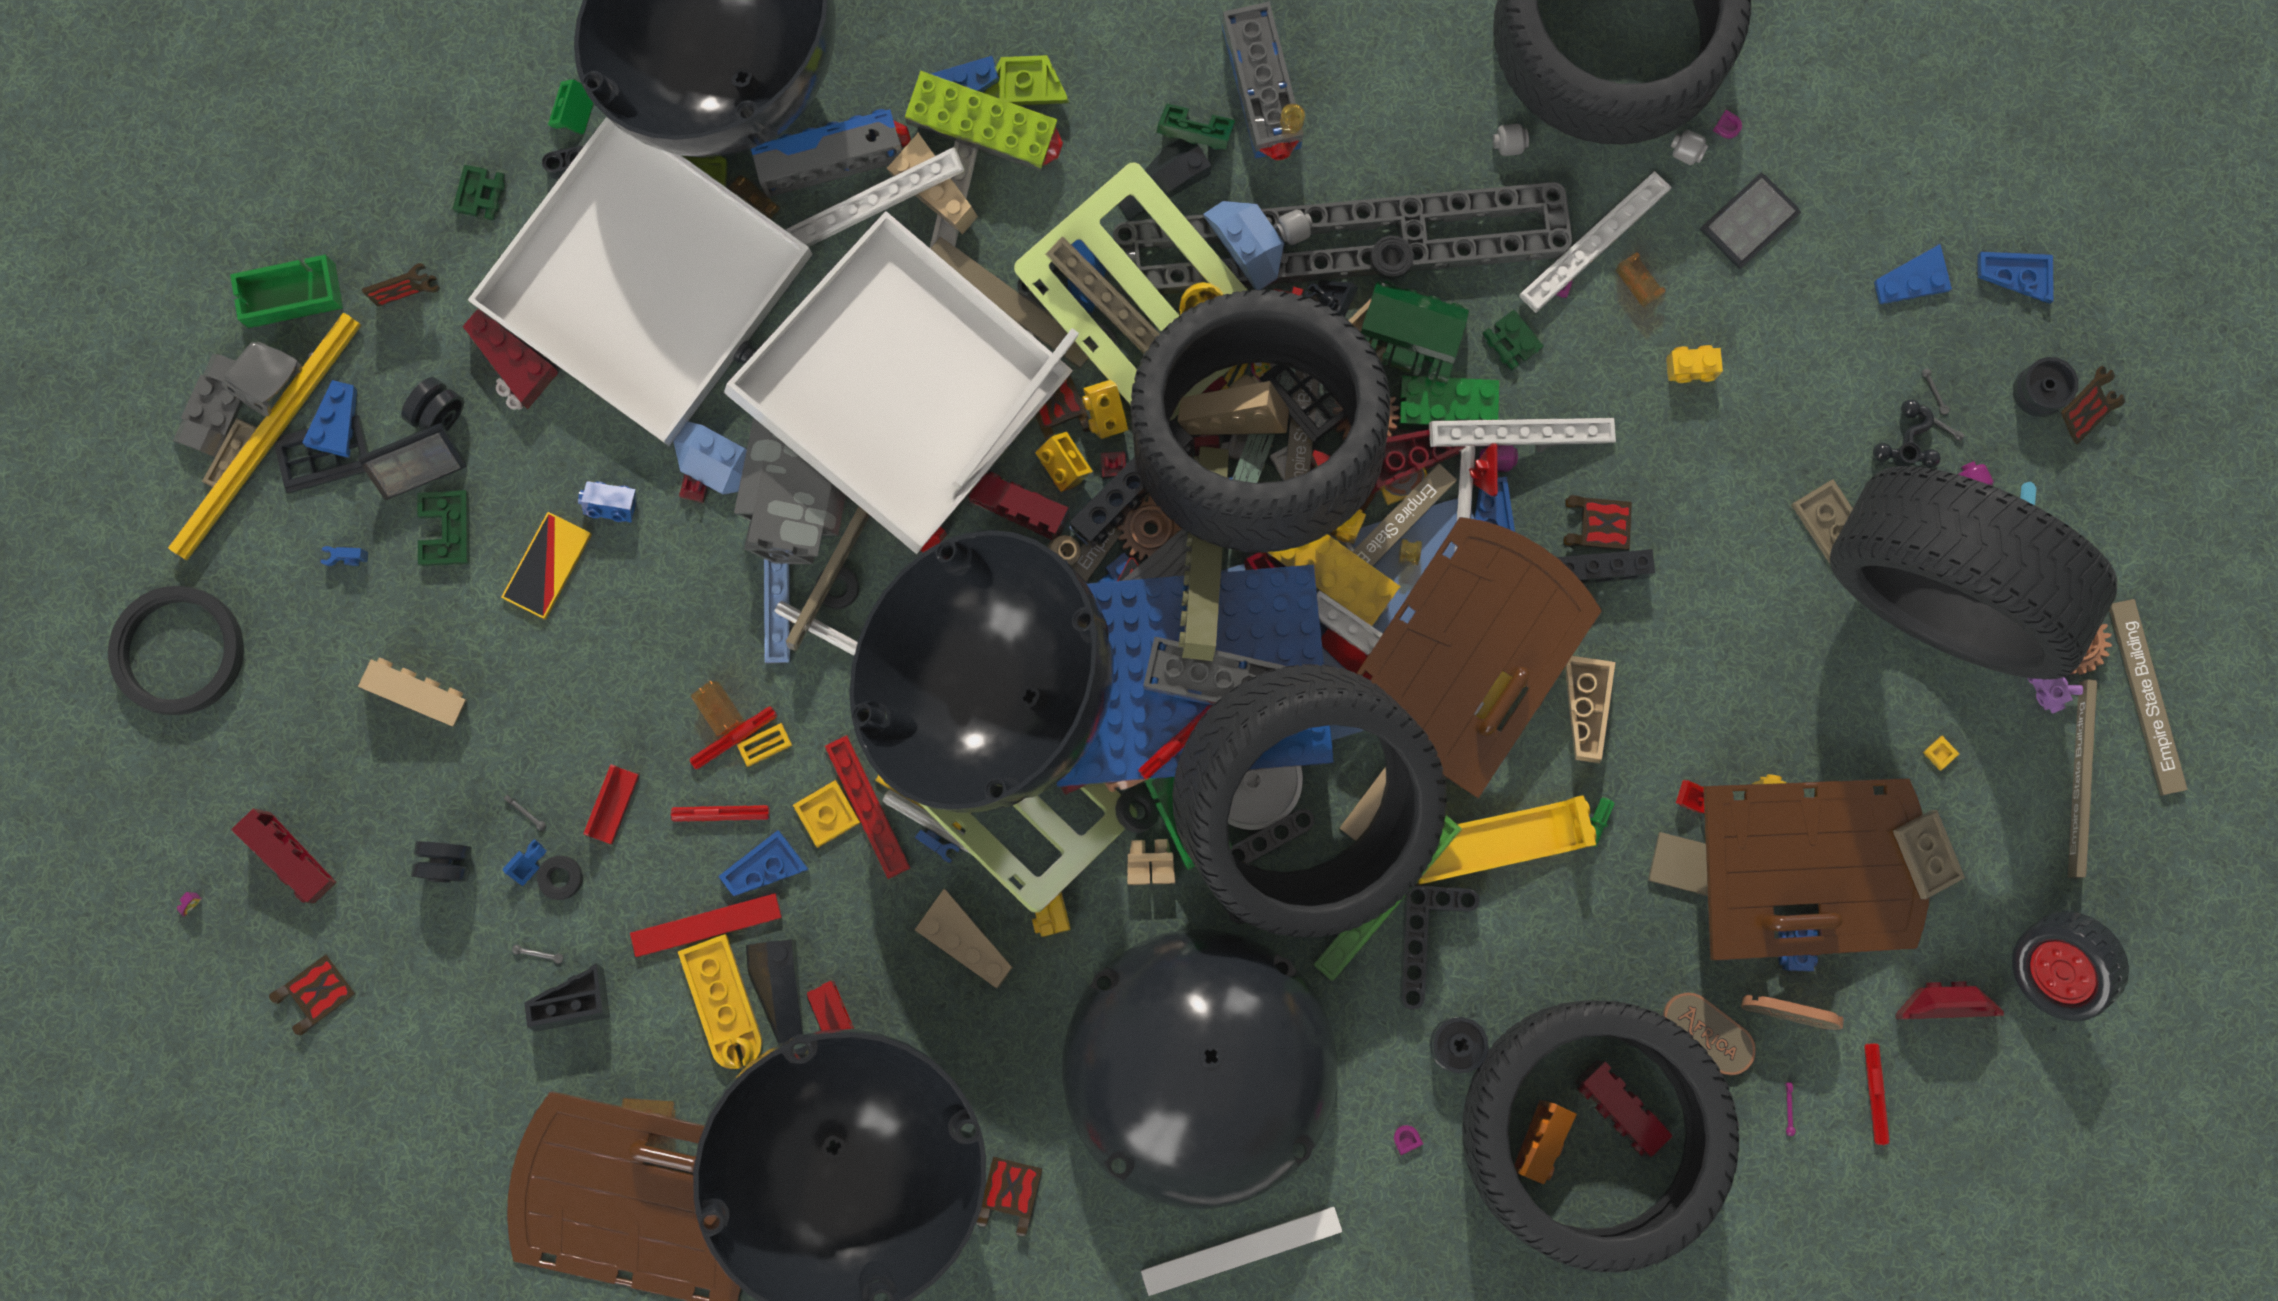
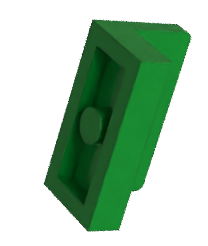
(571, 107)

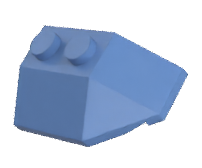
(1248, 240)
(709, 458)

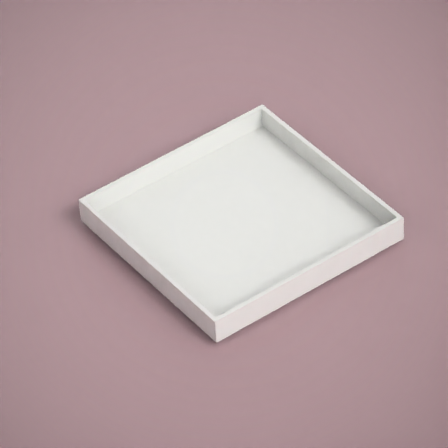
(641, 278)
(895, 380)

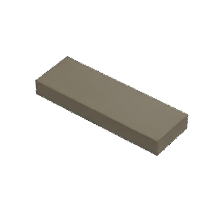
(232, 445)

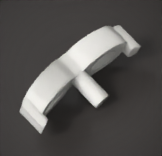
(503, 390)

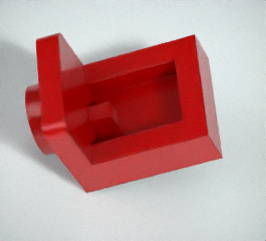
(1691, 796)

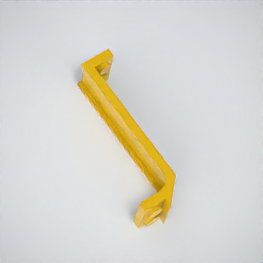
(1515, 839)

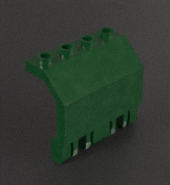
(1414, 327)

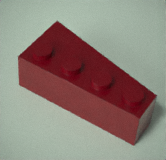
(514, 361)
(1410, 455)
(1020, 505)
(284, 855)
(1623, 1108)

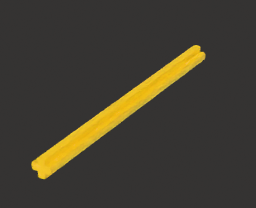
(264, 437)

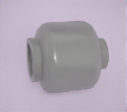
(1511, 139)
(1689, 147)
(1294, 227)

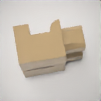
(1161, 864)

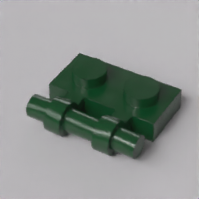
(472, 189)
(1517, 335)

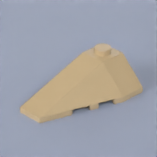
(1366, 808)

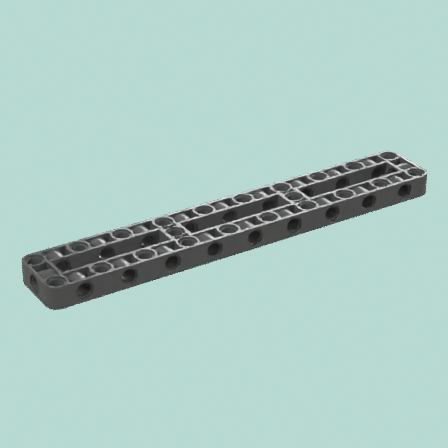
(1381, 212)

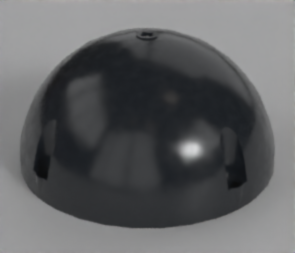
(703, 71)
(982, 673)
(1189, 1126)
(828, 1220)

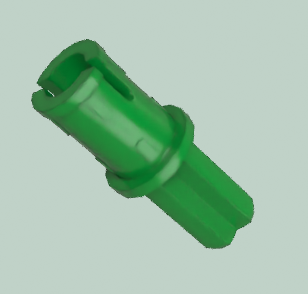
(1601, 817)

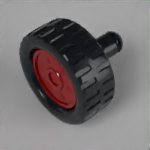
(2070, 966)

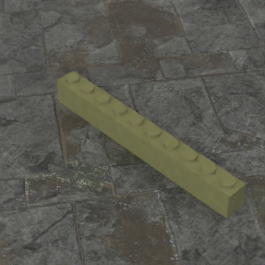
(1202, 579)

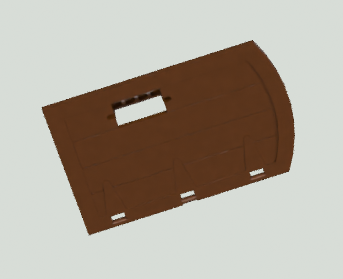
(1479, 614)
(1810, 852)
(600, 1209)

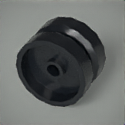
(2045, 386)
(432, 404)
(441, 862)
(1473, 1048)

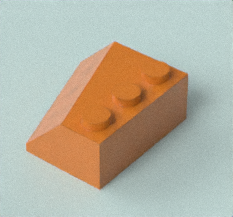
(1544, 1141)

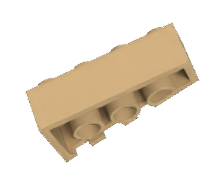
(942, 198)
(1235, 411)
(411, 692)
(1589, 701)
(961, 938)

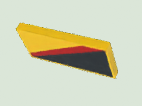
(546, 565)

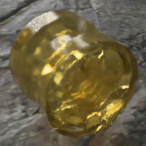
(1292, 124)
(1410, 552)

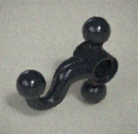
(1929, 458)

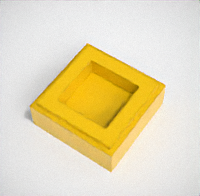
(1941, 753)

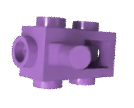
(2054, 693)

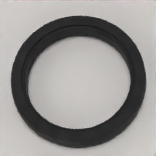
(132, 617)

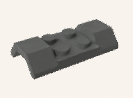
(209, 410)

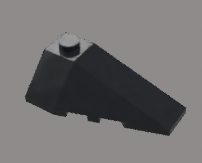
(1173, 171)
(776, 980)

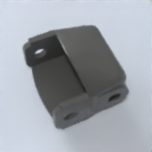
(259, 375)

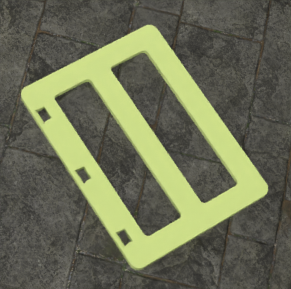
(1085, 226)
(1075, 849)

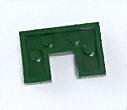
(1175, 125)
(454, 511)

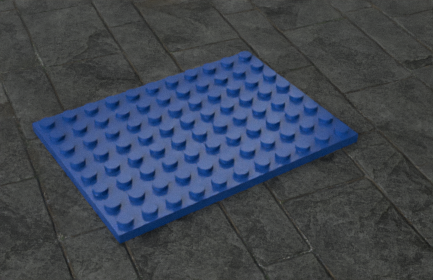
(1260, 617)

